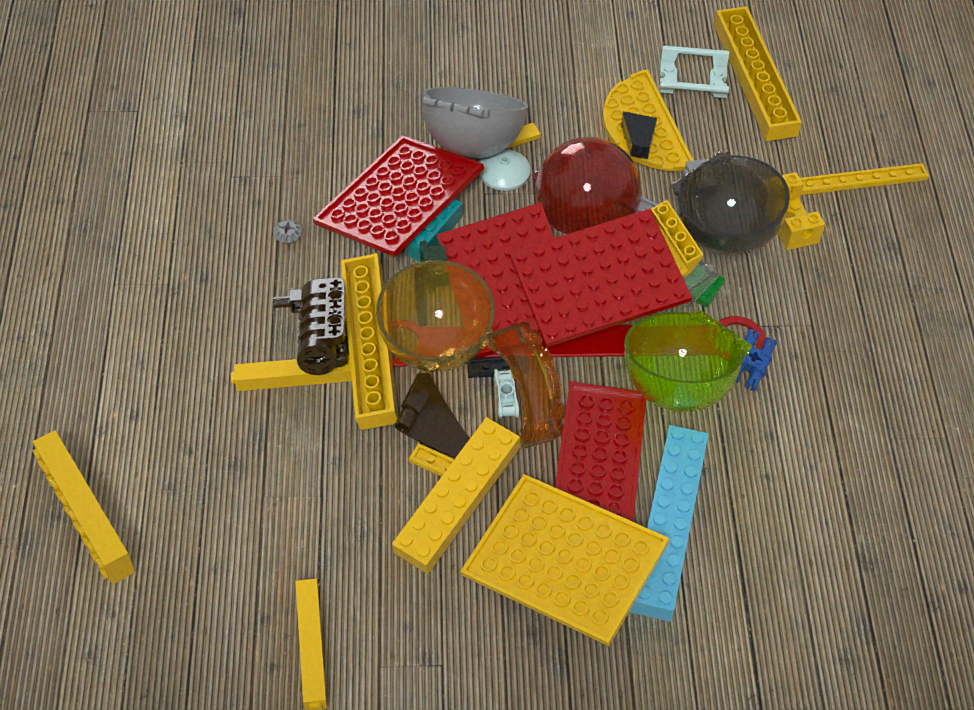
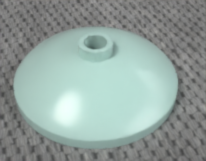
(505, 170)

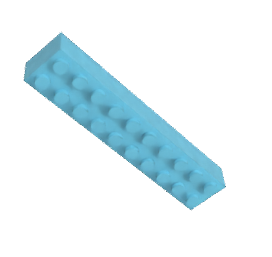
(672, 517)

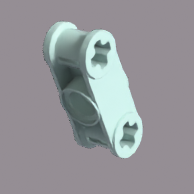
(506, 402)

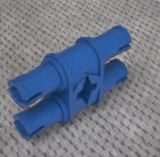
(760, 362)

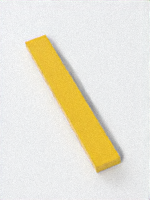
(864, 179)

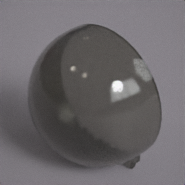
(732, 203)

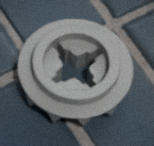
(292, 235)

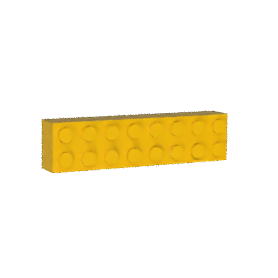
(456, 495)
(82, 508)

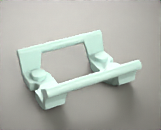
(717, 75)

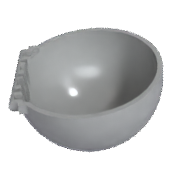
(472, 120)

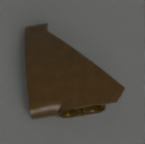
(429, 419)

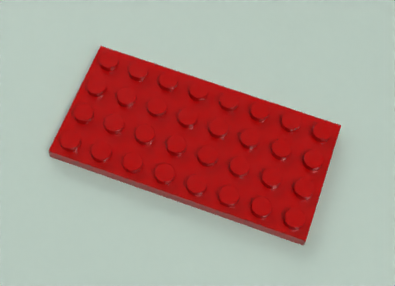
(602, 446)

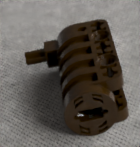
(320, 324)

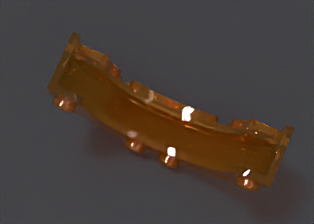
(536, 381)

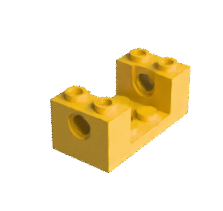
(800, 228)

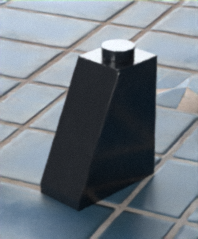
(638, 133)

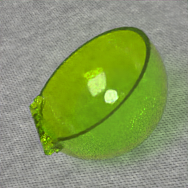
(683, 359)

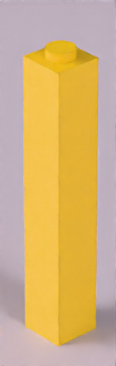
(283, 374)
(311, 645)

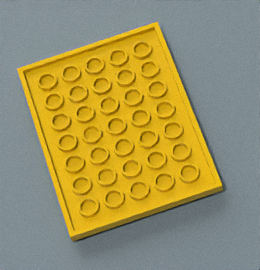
(566, 558)

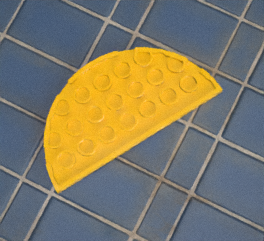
(641, 96)

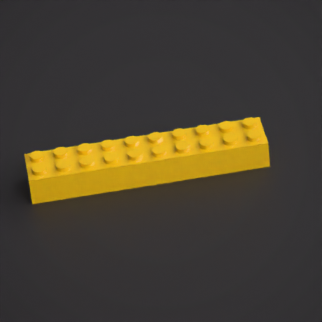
(757, 74)
(369, 356)

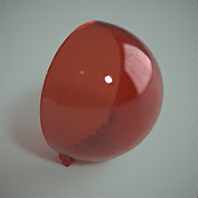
(587, 184)

